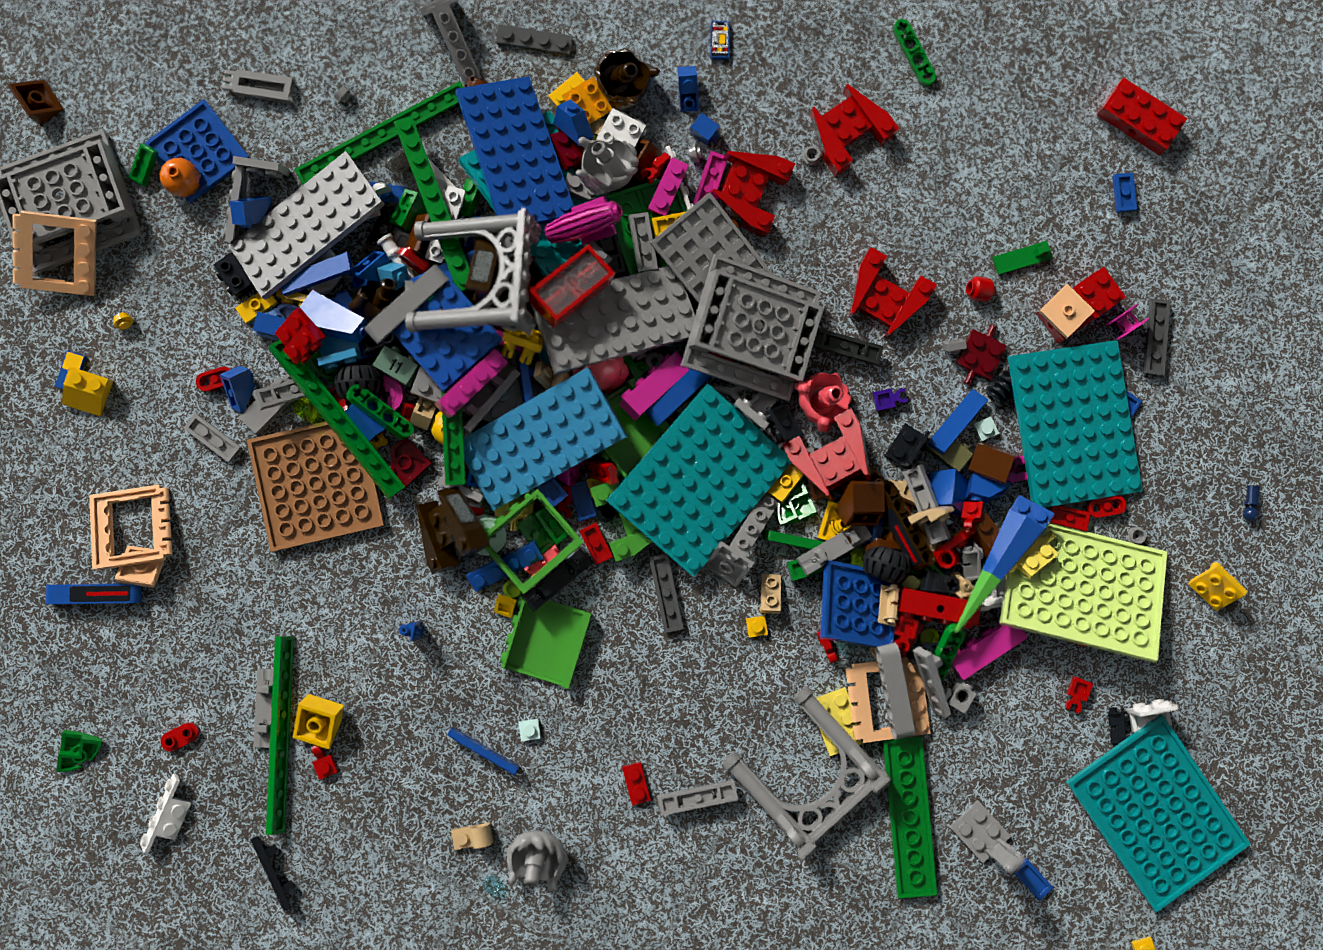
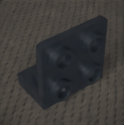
(907, 445)

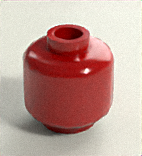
(980, 289)

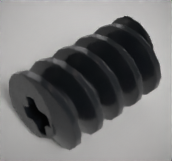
(1000, 388)

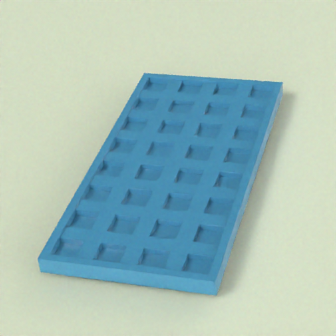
(541, 439)

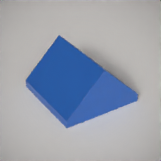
(366, 424)
(949, 489)

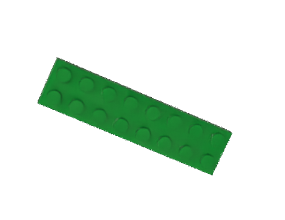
(909, 817)

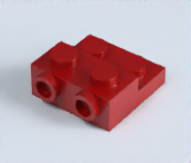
(299, 336)

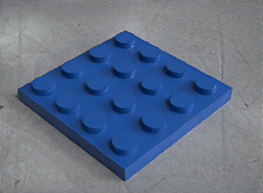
(203, 141)
(448, 351)
(852, 606)

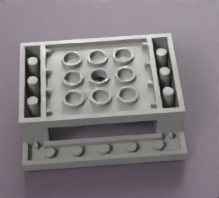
(90, 188)
(725, 322)

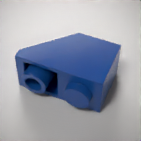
(688, 88)

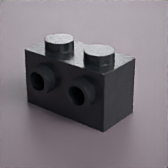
(233, 274)

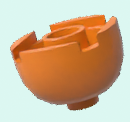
(180, 177)

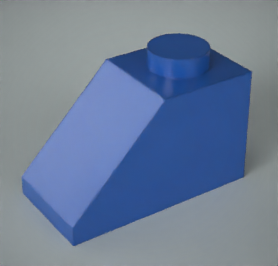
(572, 121)
(249, 210)
(368, 266)
(238, 387)
(984, 489)

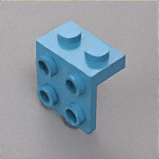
(338, 352)

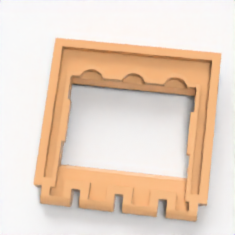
(84, 253)
(102, 527)
(862, 711)

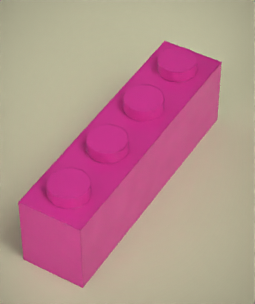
(471, 383)
(654, 386)
(986, 649)

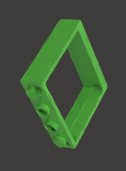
(515, 510)

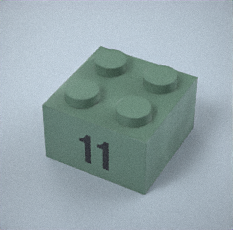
(396, 365)

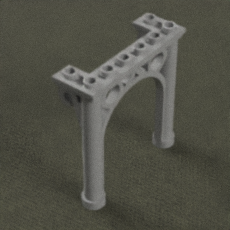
(512, 313)
(876, 780)

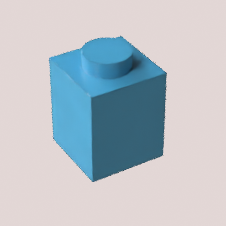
(394, 271)

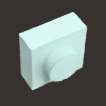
(985, 429)
(529, 729)

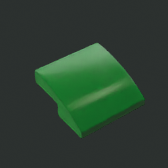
(542, 528)

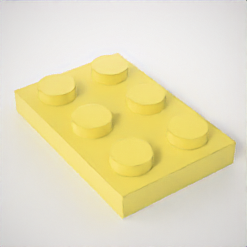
(838, 705)

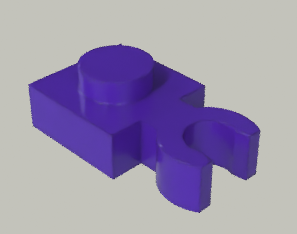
(886, 399)

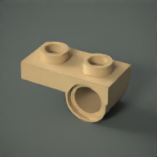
(770, 594)

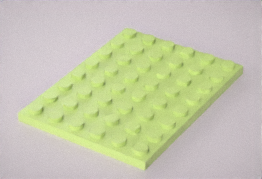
(1092, 594)

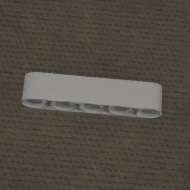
(406, 303)
(895, 691)

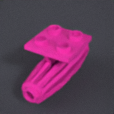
(586, 222)

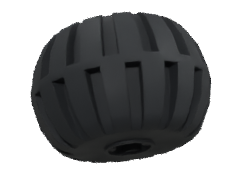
(363, 375)
(887, 564)

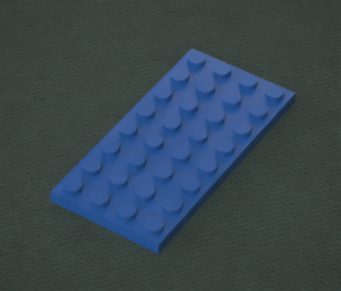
(515, 149)

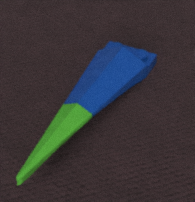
(1019, 531)

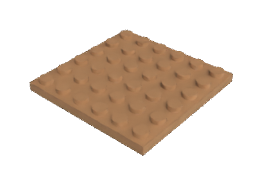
(311, 487)

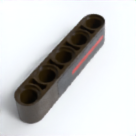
(906, 534)

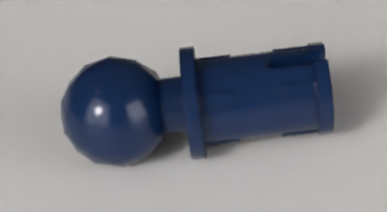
(1251, 513)

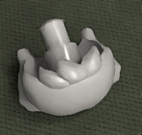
(606, 165)
(536, 857)

